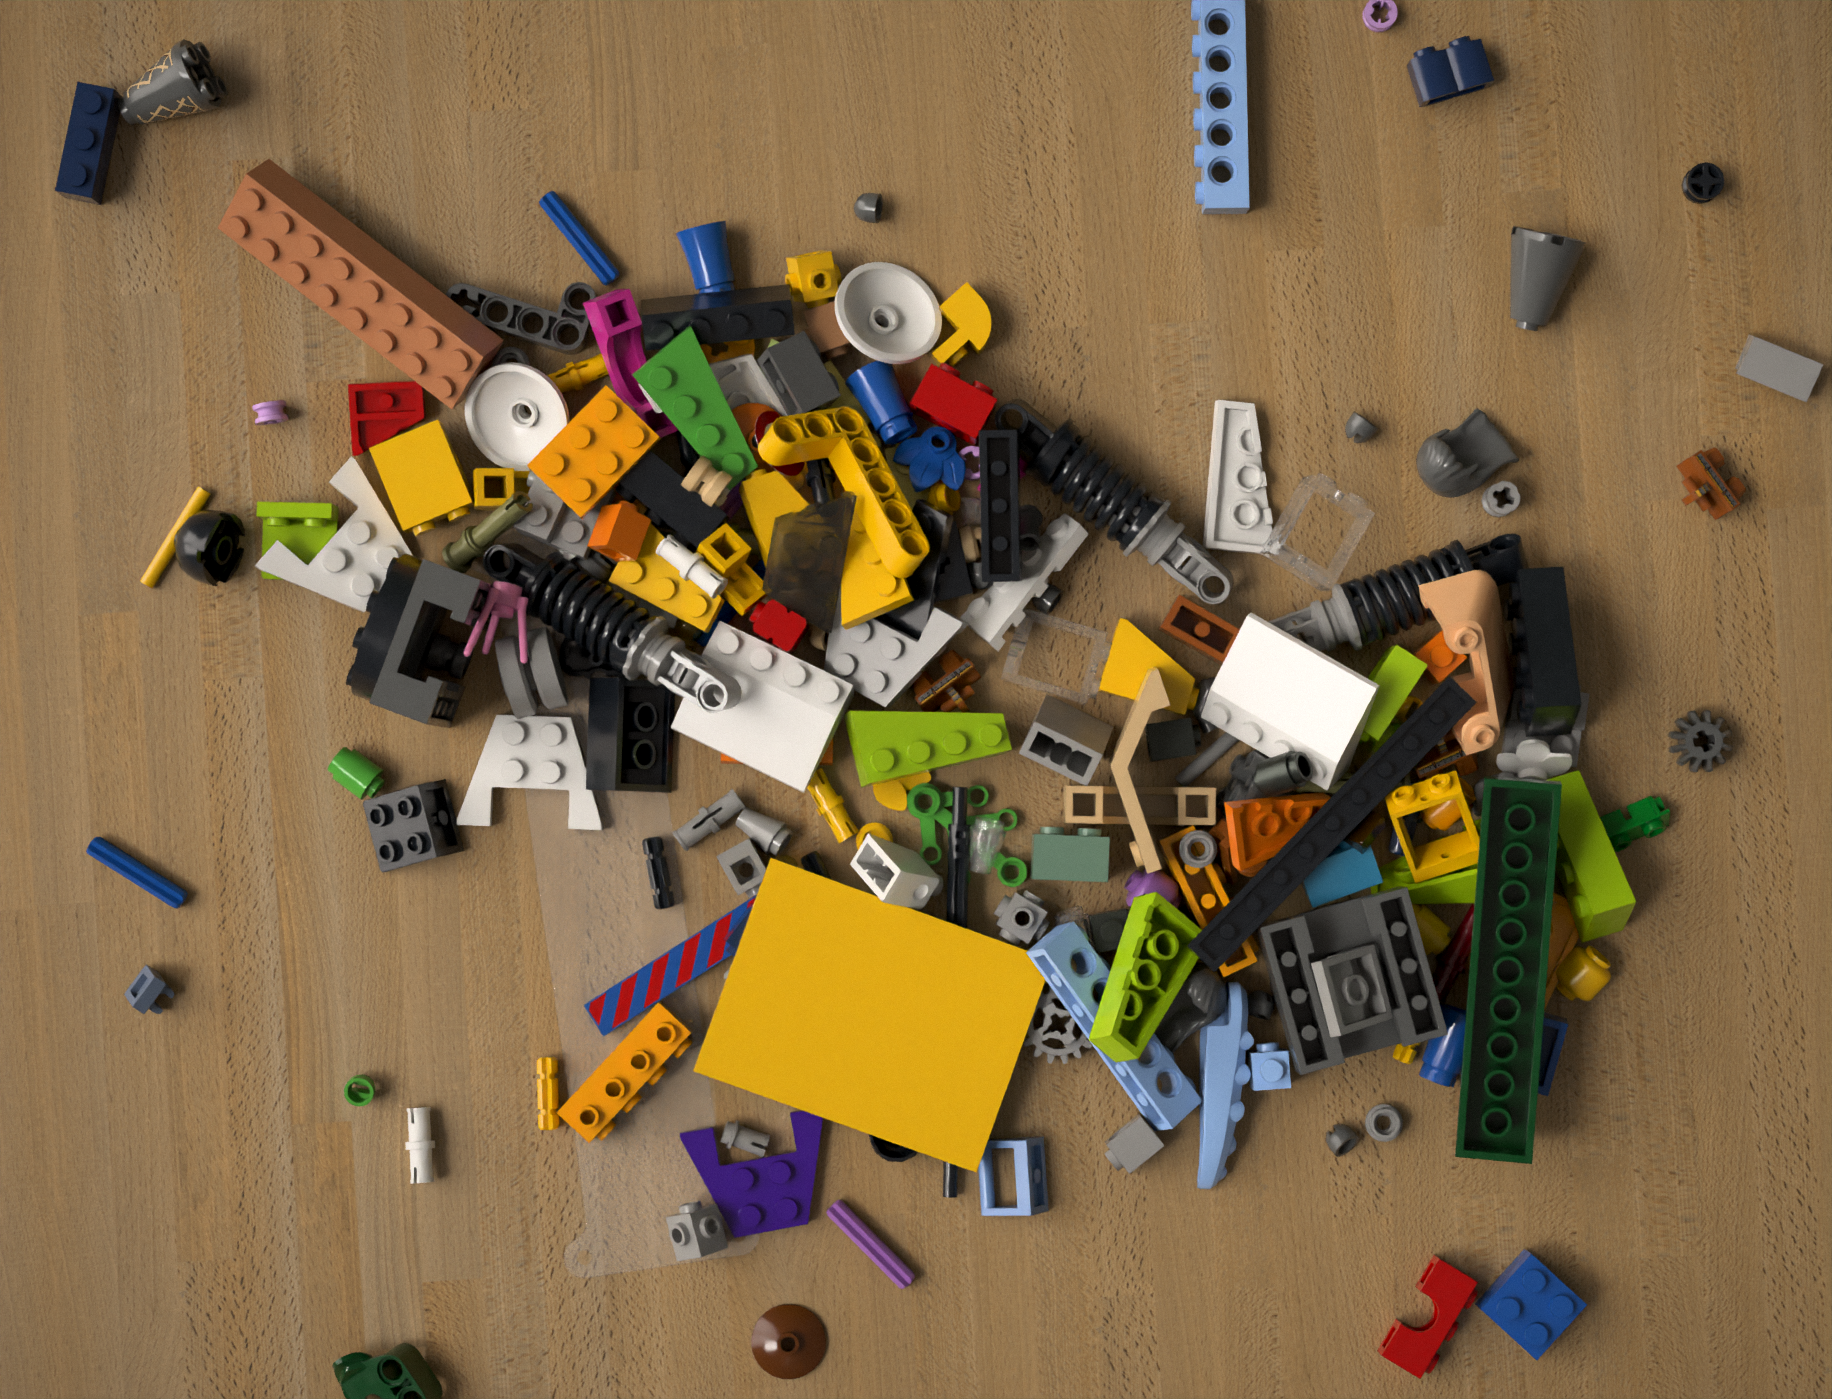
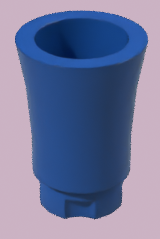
(708, 257)
(883, 401)
(1444, 1054)

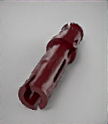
(1455, 957)

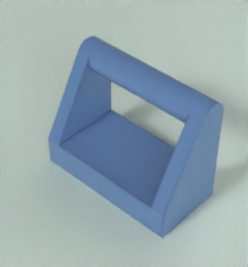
(1029, 1175)

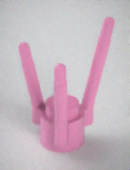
(502, 602)

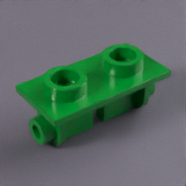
(1645, 821)

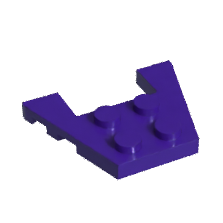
(761, 1191)

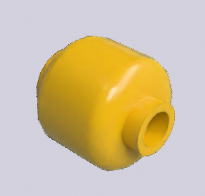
(1583, 973)

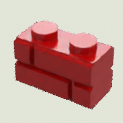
(778, 625)

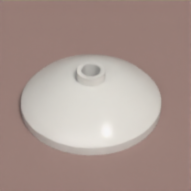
(896, 301)
(498, 415)

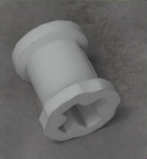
(1511, 494)

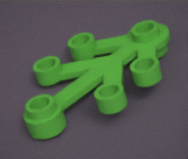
(944, 817)

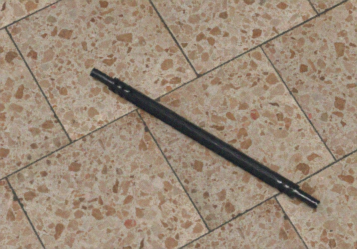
(957, 910)

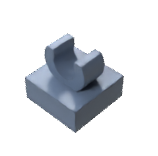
(146, 989)

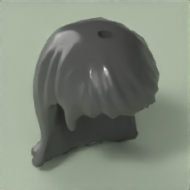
(1464, 457)
(1195, 1006)

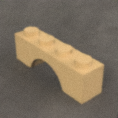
(1158, 805)

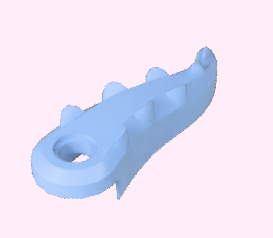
(1220, 1084)

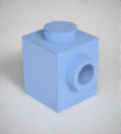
(1269, 1067)

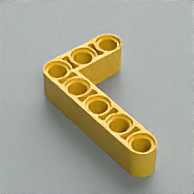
(861, 468)

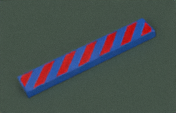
(664, 974)

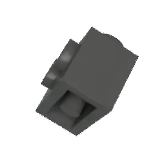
(799, 375)

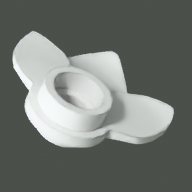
(1534, 761)

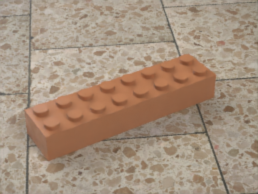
(359, 283)

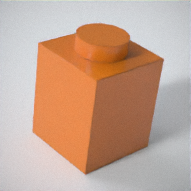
(619, 531)
(1438, 657)

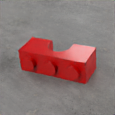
(1416, 1347)

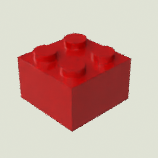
(953, 402)

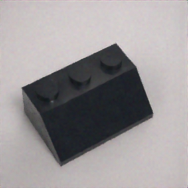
(629, 736)

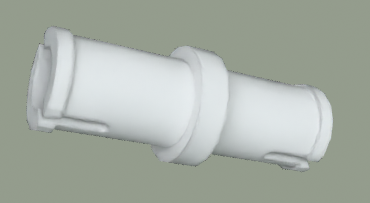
(691, 566)
(420, 1145)

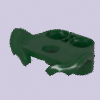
(379, 1375)

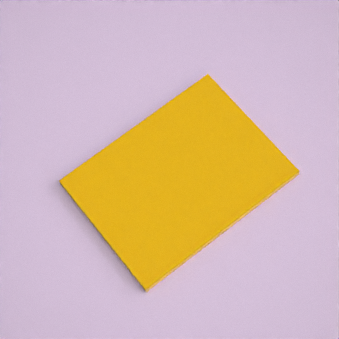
(872, 1015)

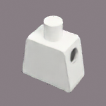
(908, 881)

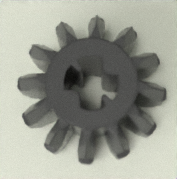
(1703, 727)

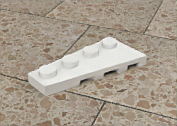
(1236, 491)

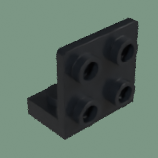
(413, 825)

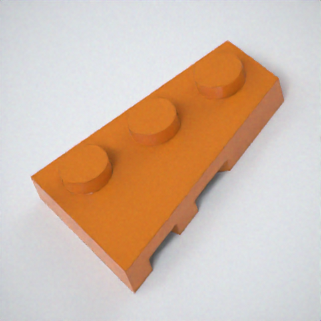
(1266, 824)

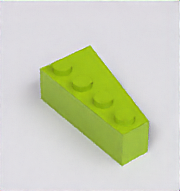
(913, 743)
(1588, 865)
(1143, 977)

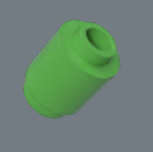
(356, 773)

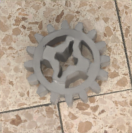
(1037, 1036)

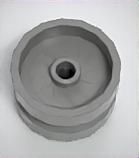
(539, 673)

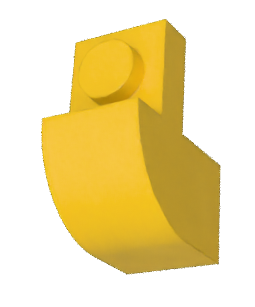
(972, 323)
(497, 485)
(727, 556)

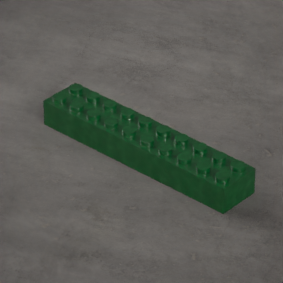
(1508, 969)

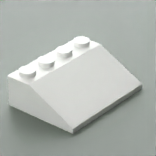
(1290, 699)
(783, 711)

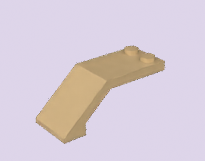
(1149, 698)

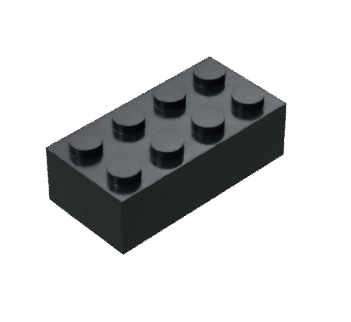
(1543, 652)

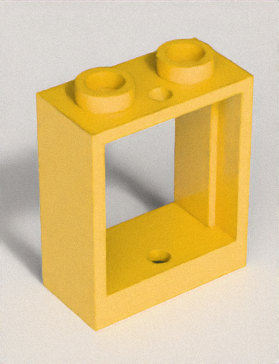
(1428, 859)

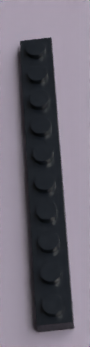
(1331, 824)

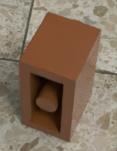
(1199, 629)

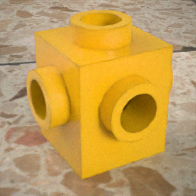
(813, 277)

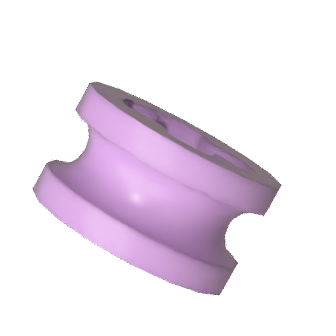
(1390, 17)
(270, 412)
(969, 475)

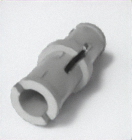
(709, 820)

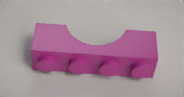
(619, 340)

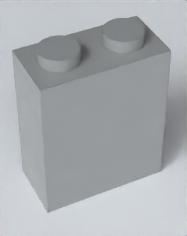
(1066, 740)

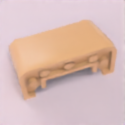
(1474, 625)

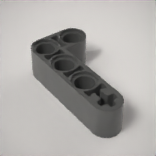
(520, 312)

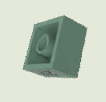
(1070, 856)

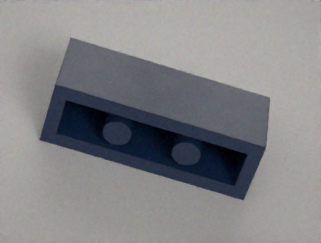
(88, 143)

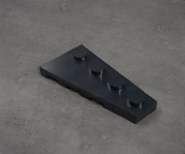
(924, 580)

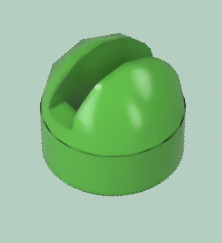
(359, 1096)

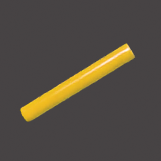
(168, 548)

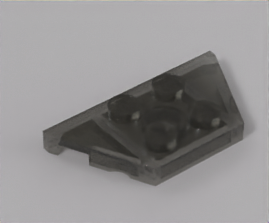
(809, 559)

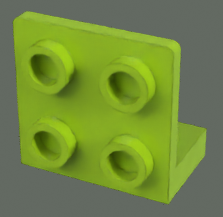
(298, 526)

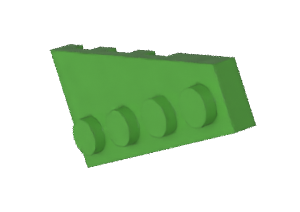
(693, 401)

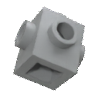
(1010, 907)
(696, 1231)

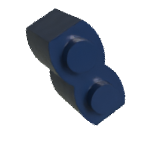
(1449, 71)

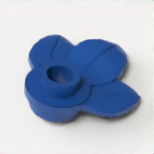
(931, 463)

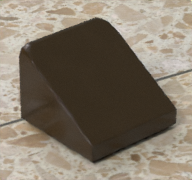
(1366, 832)

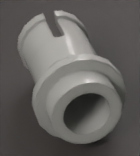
(744, 1138)

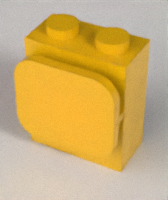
(423, 478)

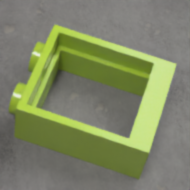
(1397, 675)

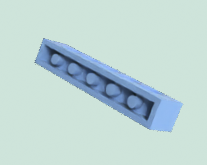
(1233, 195)
(1075, 990)

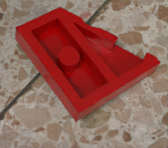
(382, 411)

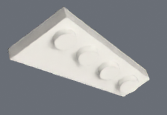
(1004, 601)

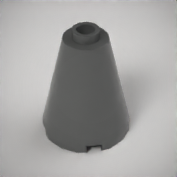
(1539, 274)

